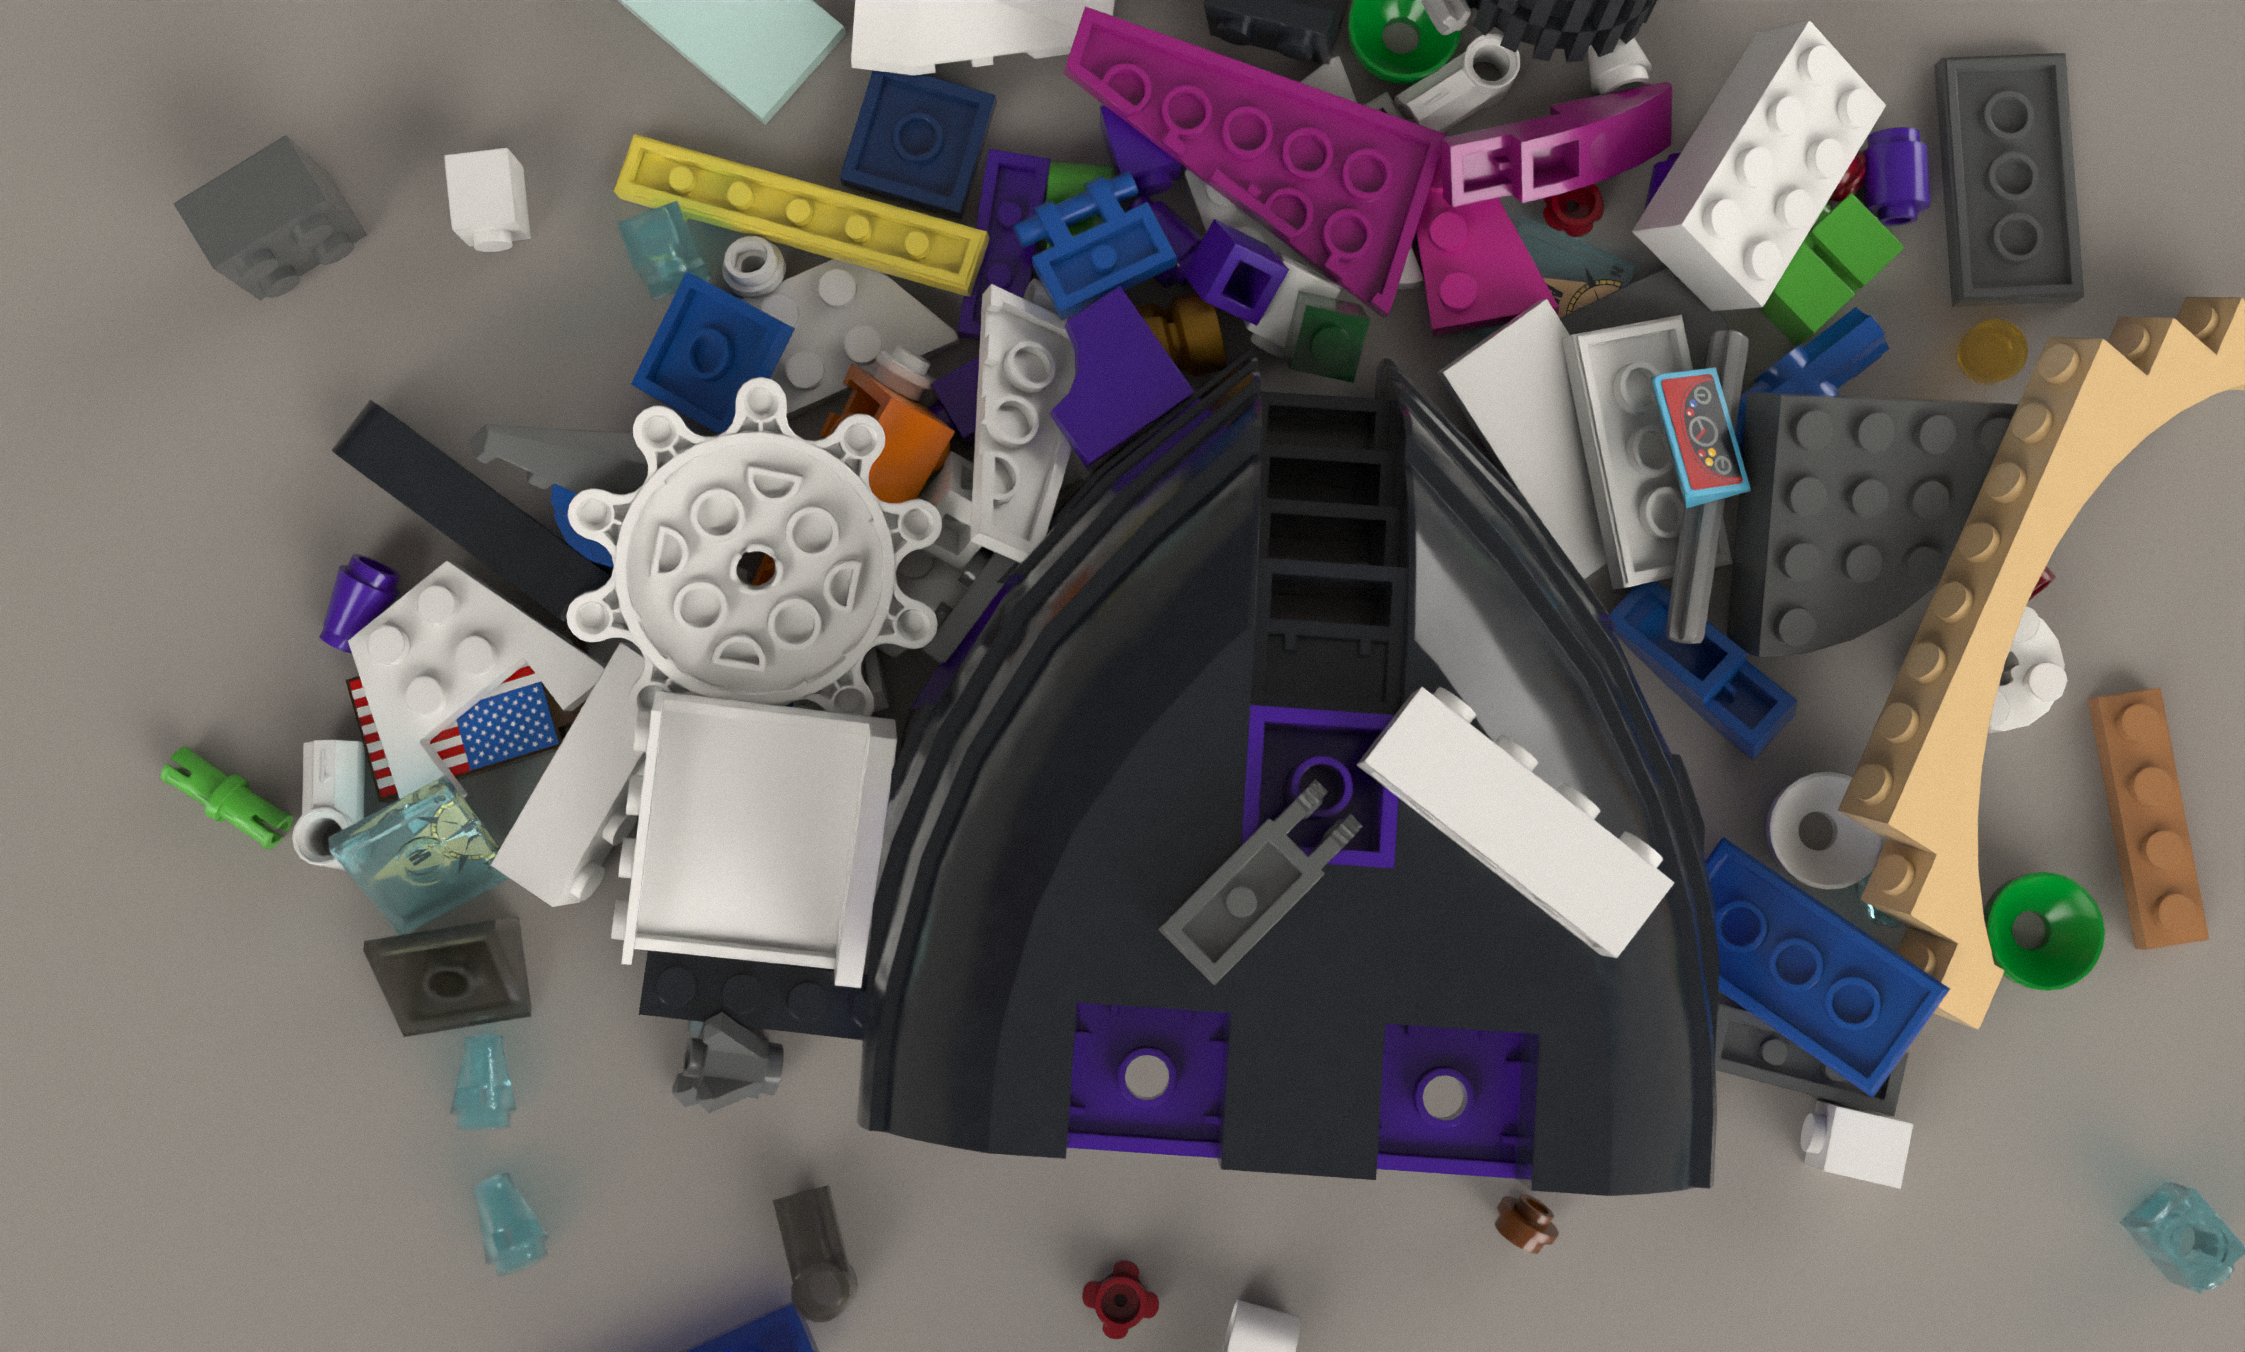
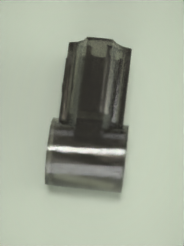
(814, 1245)

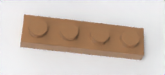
(2148, 819)

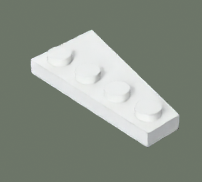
(1018, 446)

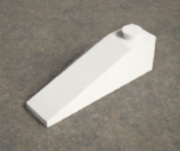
(920, 33)

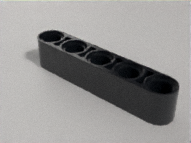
(468, 510)

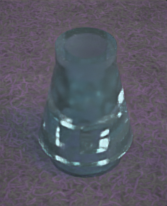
(483, 1086)
(508, 1227)

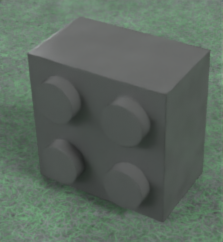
(271, 220)

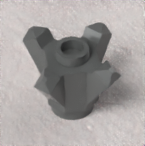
(726, 1064)

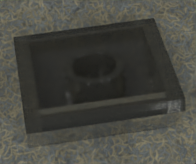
(453, 976)

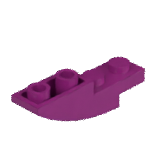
(1559, 152)

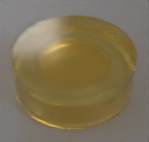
(1992, 351)

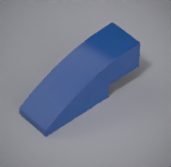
(1706, 675)

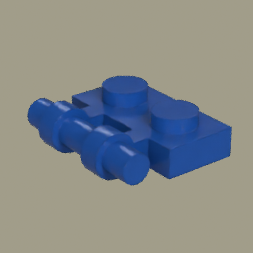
(1110, 255)

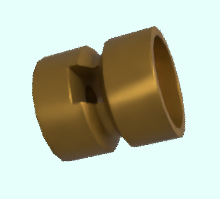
(1188, 333)

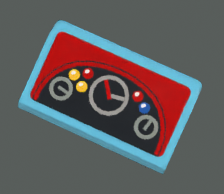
(1700, 435)

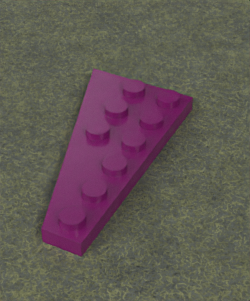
(1299, 161)

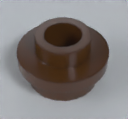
(1526, 1223)

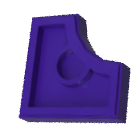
(1119, 378)

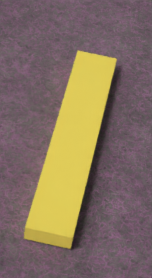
(803, 215)

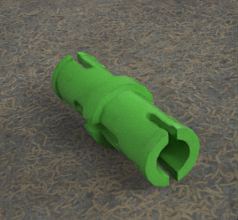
(226, 797)

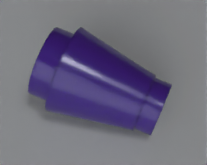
(358, 597)

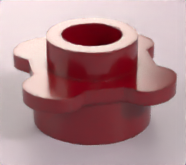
(1115, 1317)

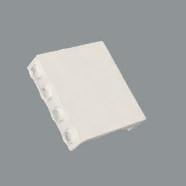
(755, 833)

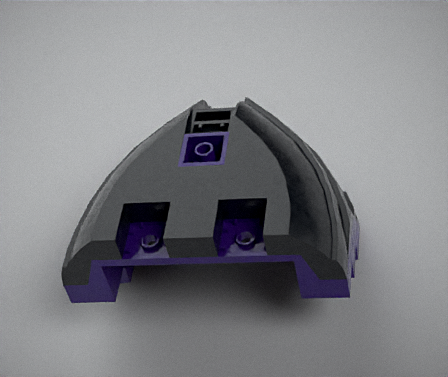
(1167, 677)

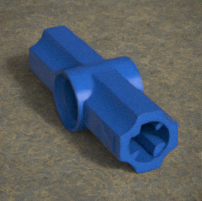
(1823, 363)

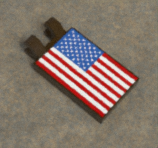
(500, 730)

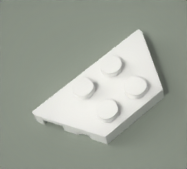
(842, 319)

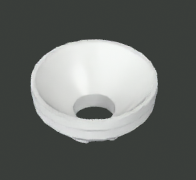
(1852, 848)

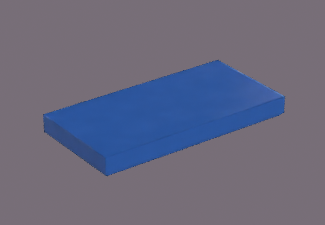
(1815, 972)

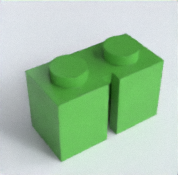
(1831, 264)

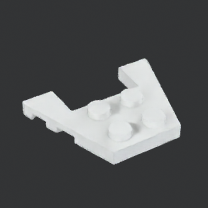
(445, 653)

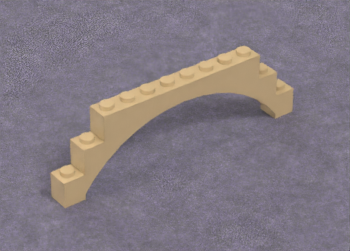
(1927, 751)

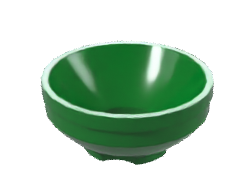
(1365, 28)
(2071, 931)

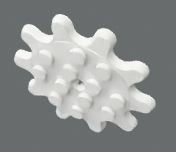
(739, 494)

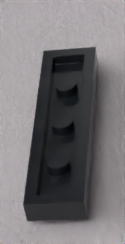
(752, 994)

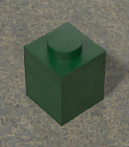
(1326, 336)

